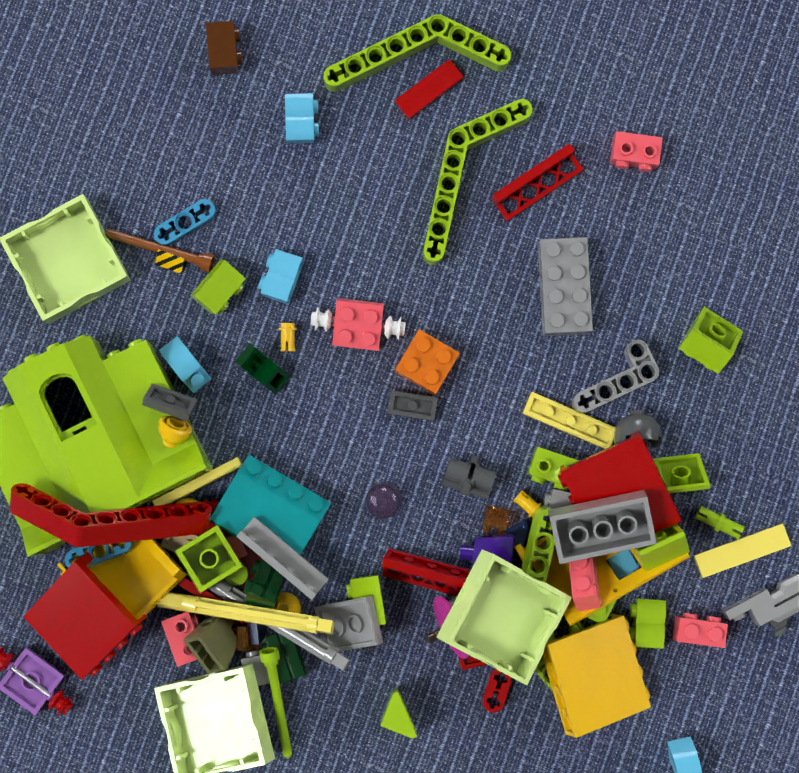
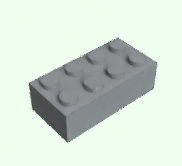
(565, 286)
(602, 526)

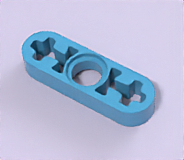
(185, 213)
(80, 551)

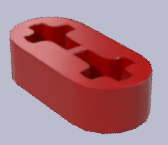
(491, 687)

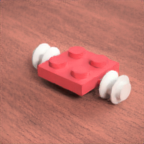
(357, 324)

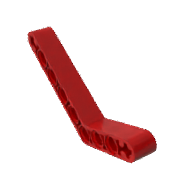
(107, 526)

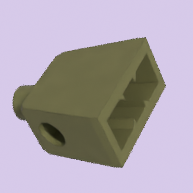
(213, 643)

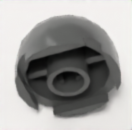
(639, 421)

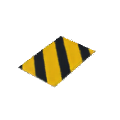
(169, 261)

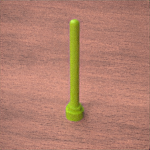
(270, 658)

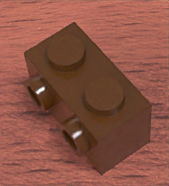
(222, 47)

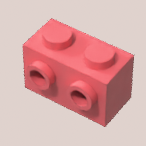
(636, 151)
(176, 630)
(701, 632)

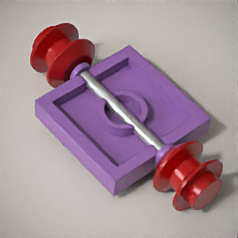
(33, 682)

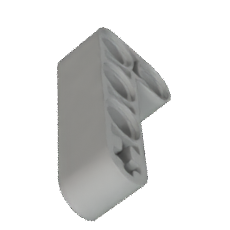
(613, 383)

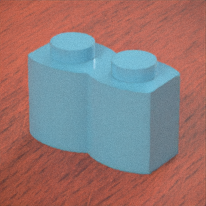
(300, 118)
(281, 276)

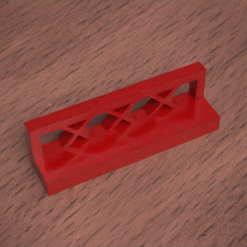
(532, 175)
(425, 568)

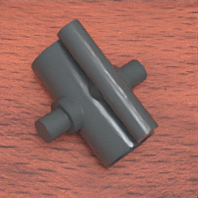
(469, 477)

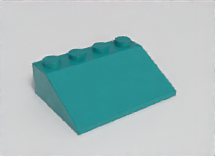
(274, 500)

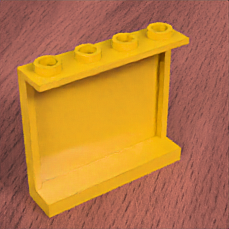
(138, 577)
(596, 676)

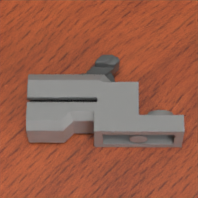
(769, 607)

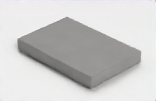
(354, 623)

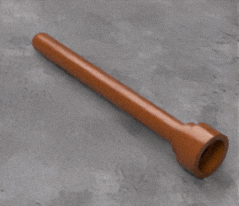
(203, 261)

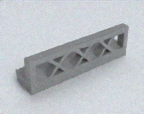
(282, 558)

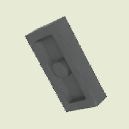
(169, 402)
(412, 405)

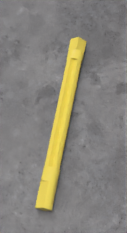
(247, 613)

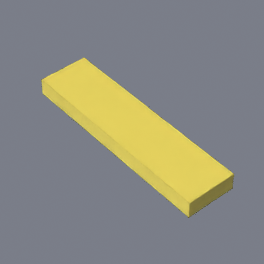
(569, 421)
(199, 482)
(742, 550)

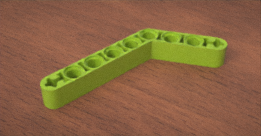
(410, 48)
(454, 174)
(544, 554)

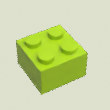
(208, 559)

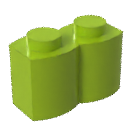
(648, 623)

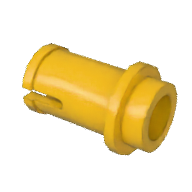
(287, 336)
(527, 503)

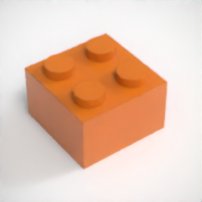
(427, 362)

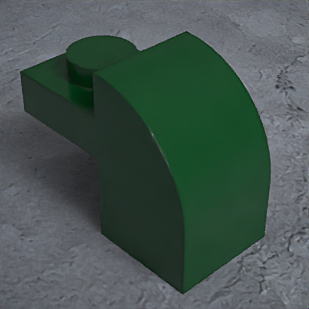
(262, 369)

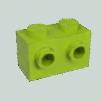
(218, 287)
(546, 467)

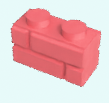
(585, 584)

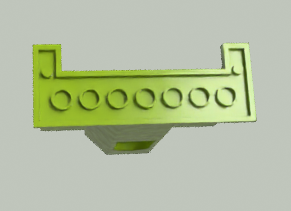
(118, 456)

